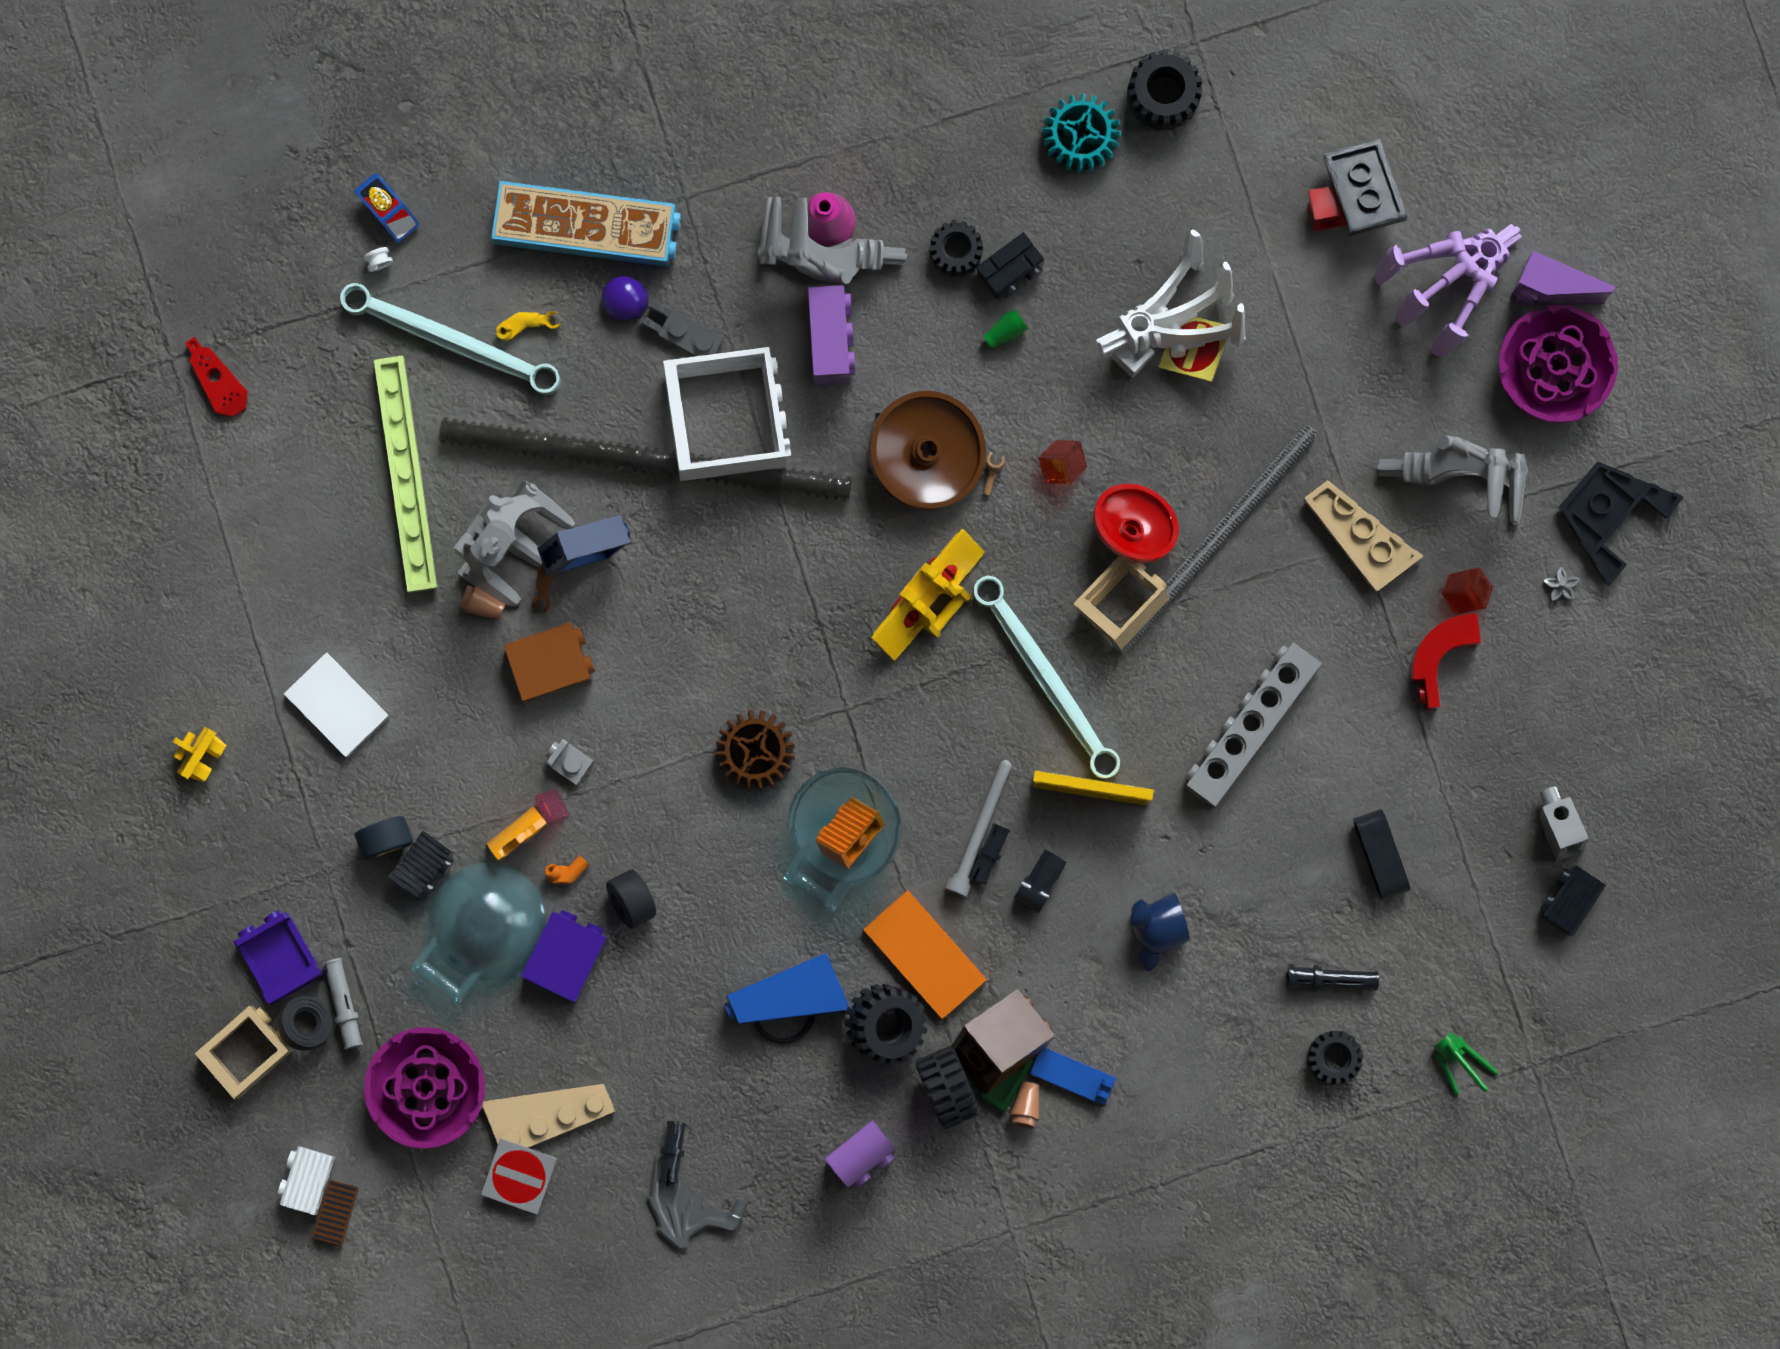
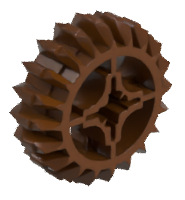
(767, 728)

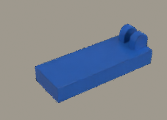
(1073, 1076)

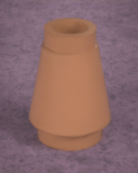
(481, 603)
(1026, 1106)

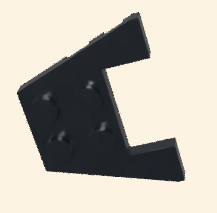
(1602, 504)

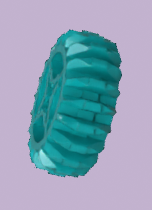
(1069, 127)

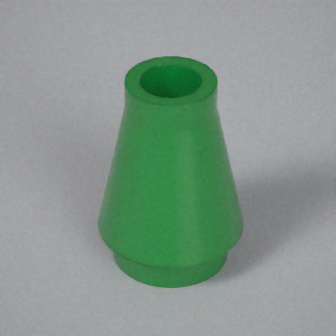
(1006, 329)

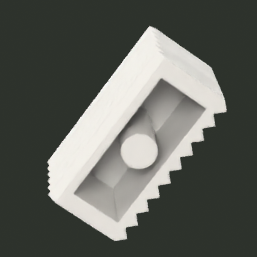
(306, 1180)

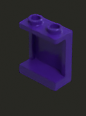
(564, 955)
(278, 956)

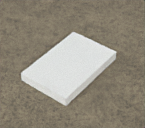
(336, 705)

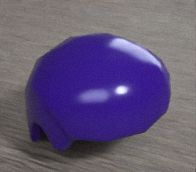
(624, 298)

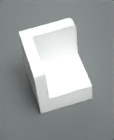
(1130, 362)

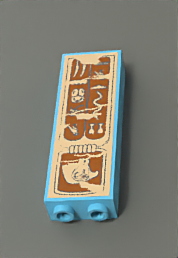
(585, 224)

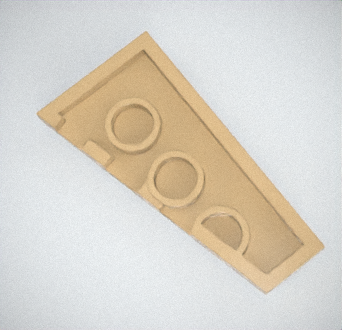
(1365, 541)
(545, 1115)

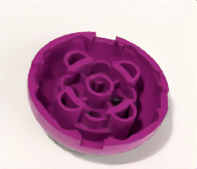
(1571, 333)
(388, 1087)

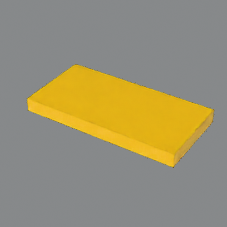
(1092, 788)

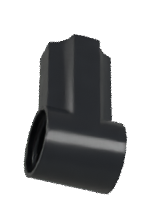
(1037, 886)

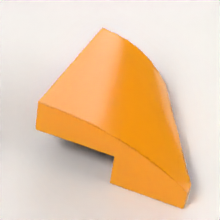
(516, 833)

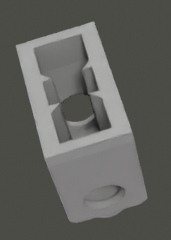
(1564, 836)

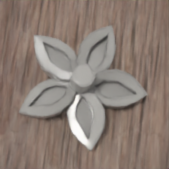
(1562, 585)

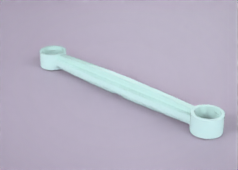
(450, 339)
(1046, 677)

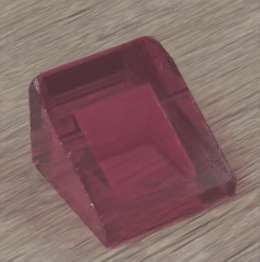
(552, 806)

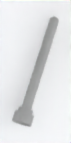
(960, 882)

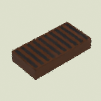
(335, 1212)

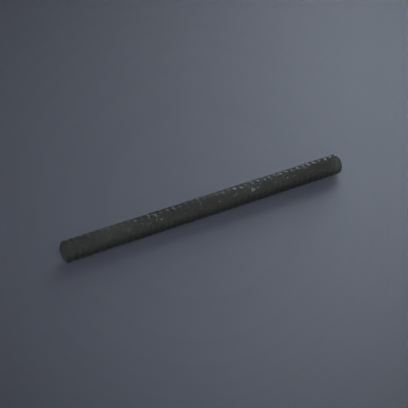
(633, 458)

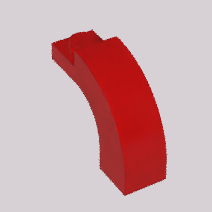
(1449, 635)

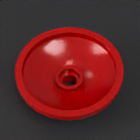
(1142, 514)

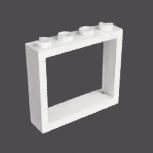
(716, 364)

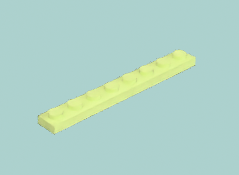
(405, 474)

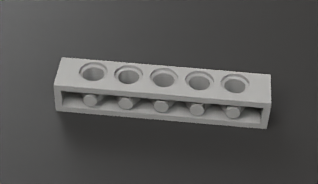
(1303, 668)

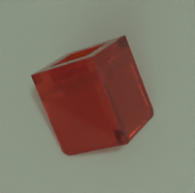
(1062, 462)
(1467, 591)

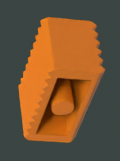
(849, 832)

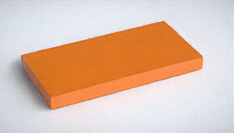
(925, 954)

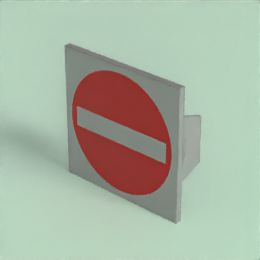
(519, 1176)

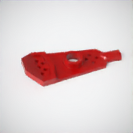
(223, 387)

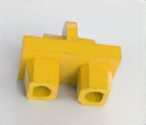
(205, 742)

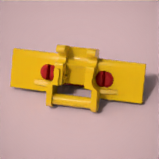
(936, 577)

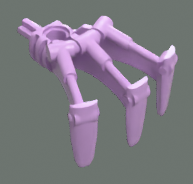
(1468, 260)

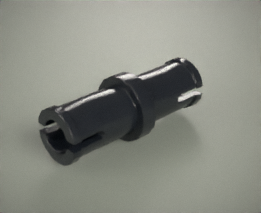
(989, 853)
(672, 1152)

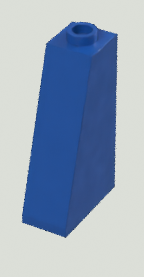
(793, 993)

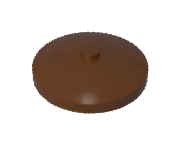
(927, 450)

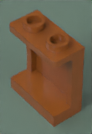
(549, 661)

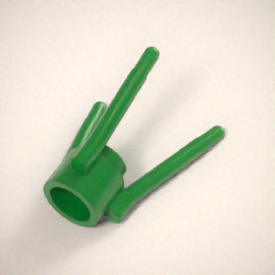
(1451, 1049)

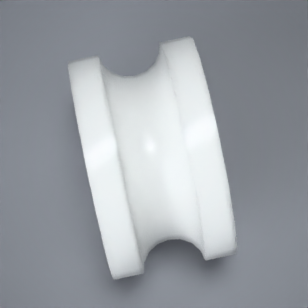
(378, 259)

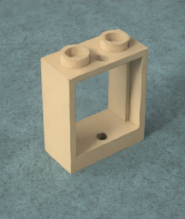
(1088, 601)
(221, 1072)

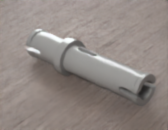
(343, 1004)

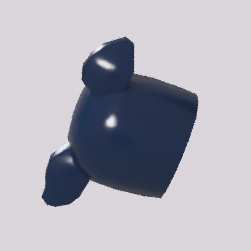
(1158, 928)

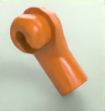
(566, 874)

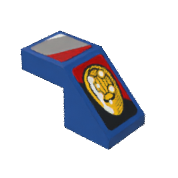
(387, 207)

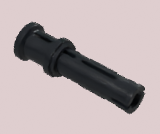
(1316, 978)

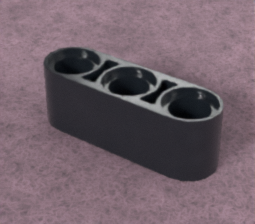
(1381, 854)

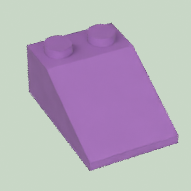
(1554, 283)

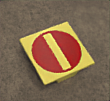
(1199, 361)

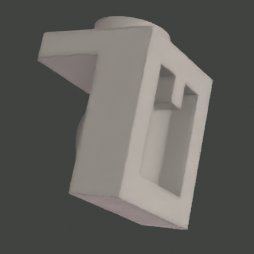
(568, 761)

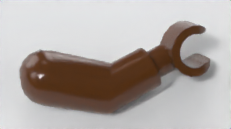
(543, 585)

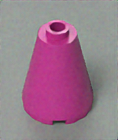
(829, 219)

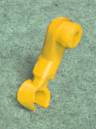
(522, 320)

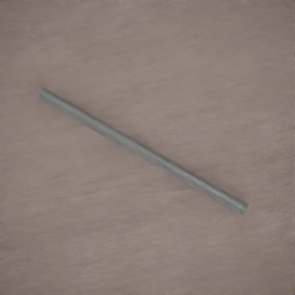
(1232, 517)

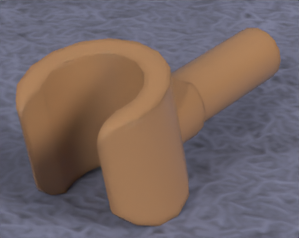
(992, 471)

